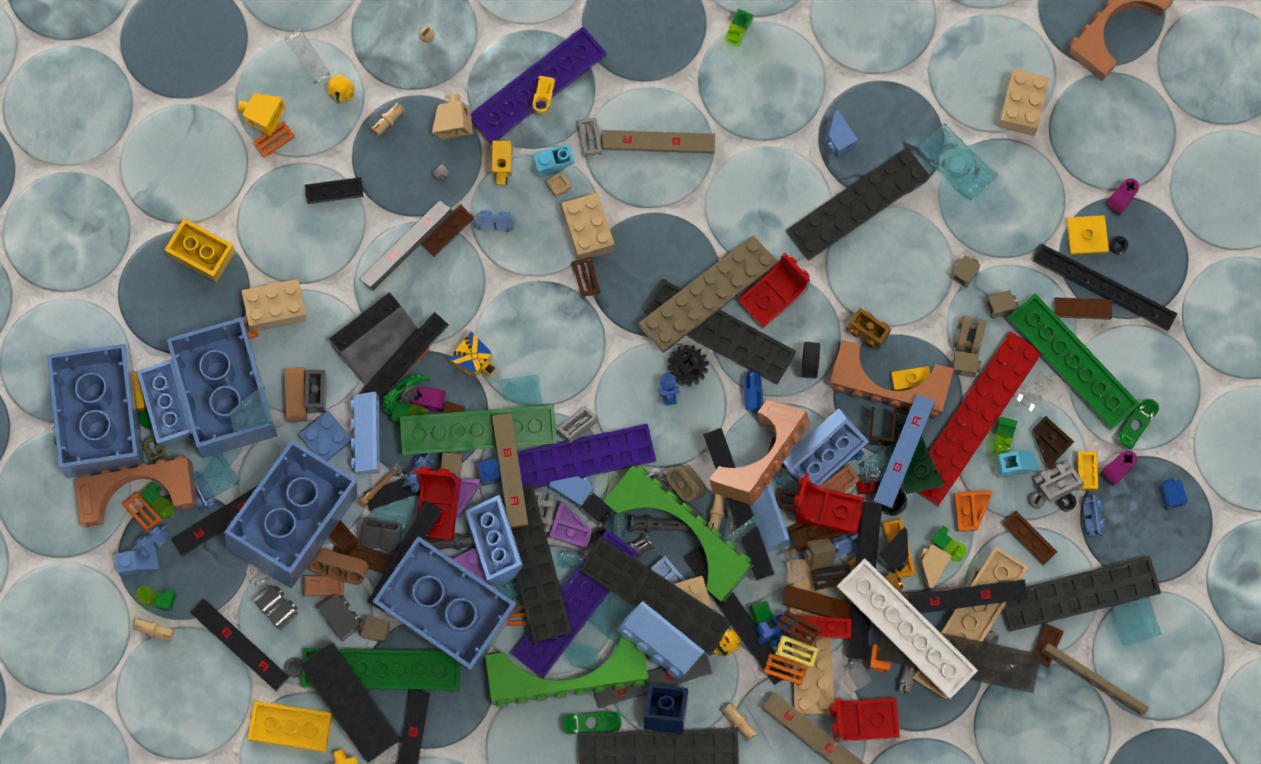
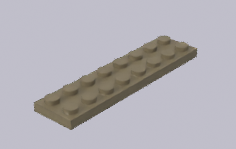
(708, 294)

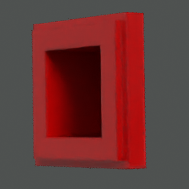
(867, 488)

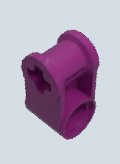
(1121, 198)
(431, 399)
(1117, 468)

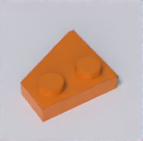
(970, 509)

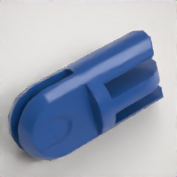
(753, 392)

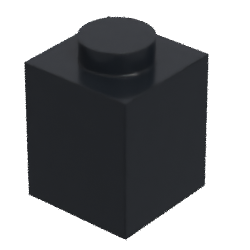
(596, 510)

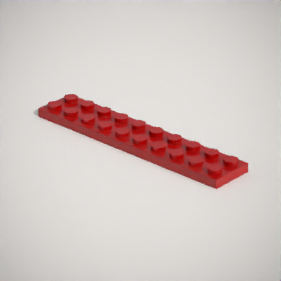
(980, 412)

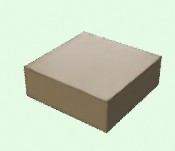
(558, 184)

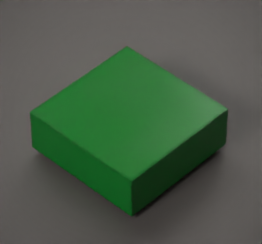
(761, 612)

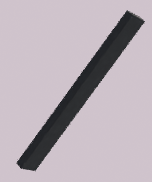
(1105, 287)
(740, 511)
(866, 549)
(738, 616)

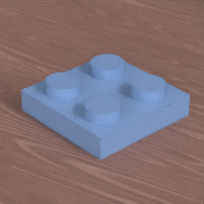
(325, 436)

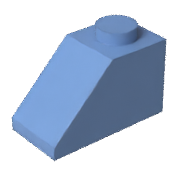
(841, 136)
(573, 489)
(131, 563)

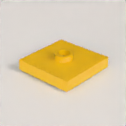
(1087, 235)

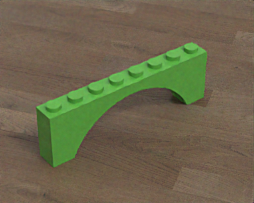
(725, 564)
(513, 685)

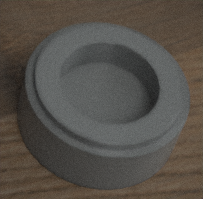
(293, 668)

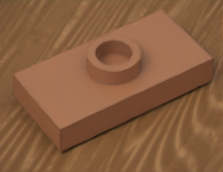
(842, 480)
(322, 586)

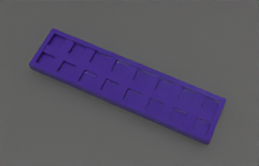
(586, 456)

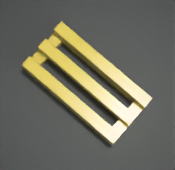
(781, 646)

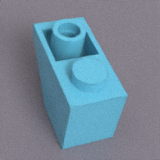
(553, 160)
(1016, 463)

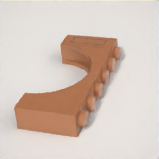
(1090, 46)
(850, 378)
(748, 482)
(96, 491)

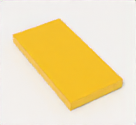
(290, 726)

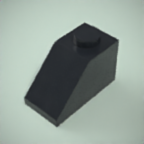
(895, 552)

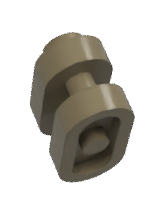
(965, 325)
(686, 482)

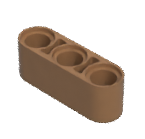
(295, 394)
(339, 566)

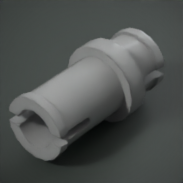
(906, 681)

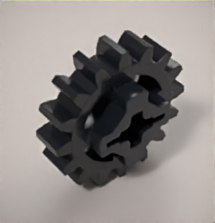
(695, 367)

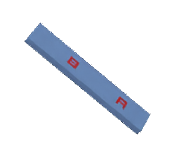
(904, 451)

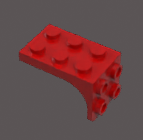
(775, 291)
(443, 491)
(826, 507)
(864, 719)

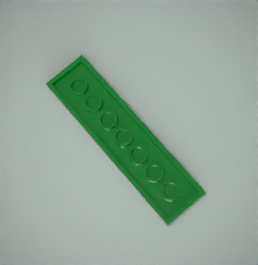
(1073, 361)
(474, 429)
(398, 669)

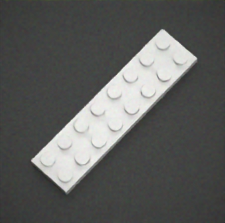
(907, 629)

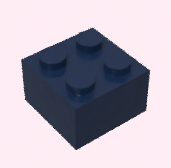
(666, 708)

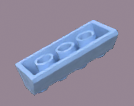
(165, 403)
(366, 433)
(826, 448)
(773, 527)
(494, 540)
(660, 640)

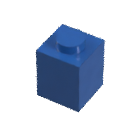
(489, 472)
(1173, 494)

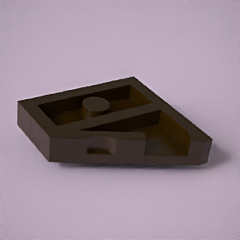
(1051, 441)

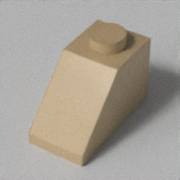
(932, 565)

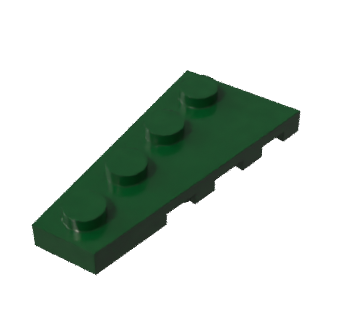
(922, 471)

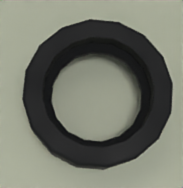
(810, 360)

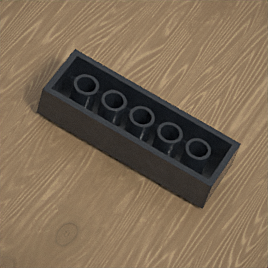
(350, 702)

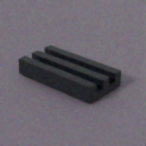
(828, 570)

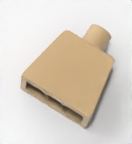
(452, 119)

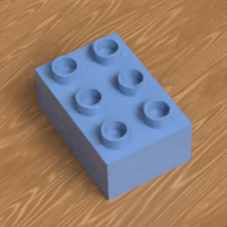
(217, 374)
(95, 410)
(291, 514)
(446, 603)

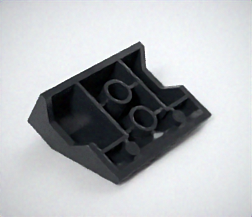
(374, 337)

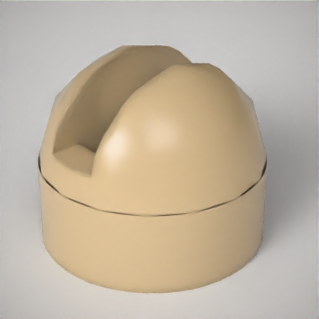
(429, 36)

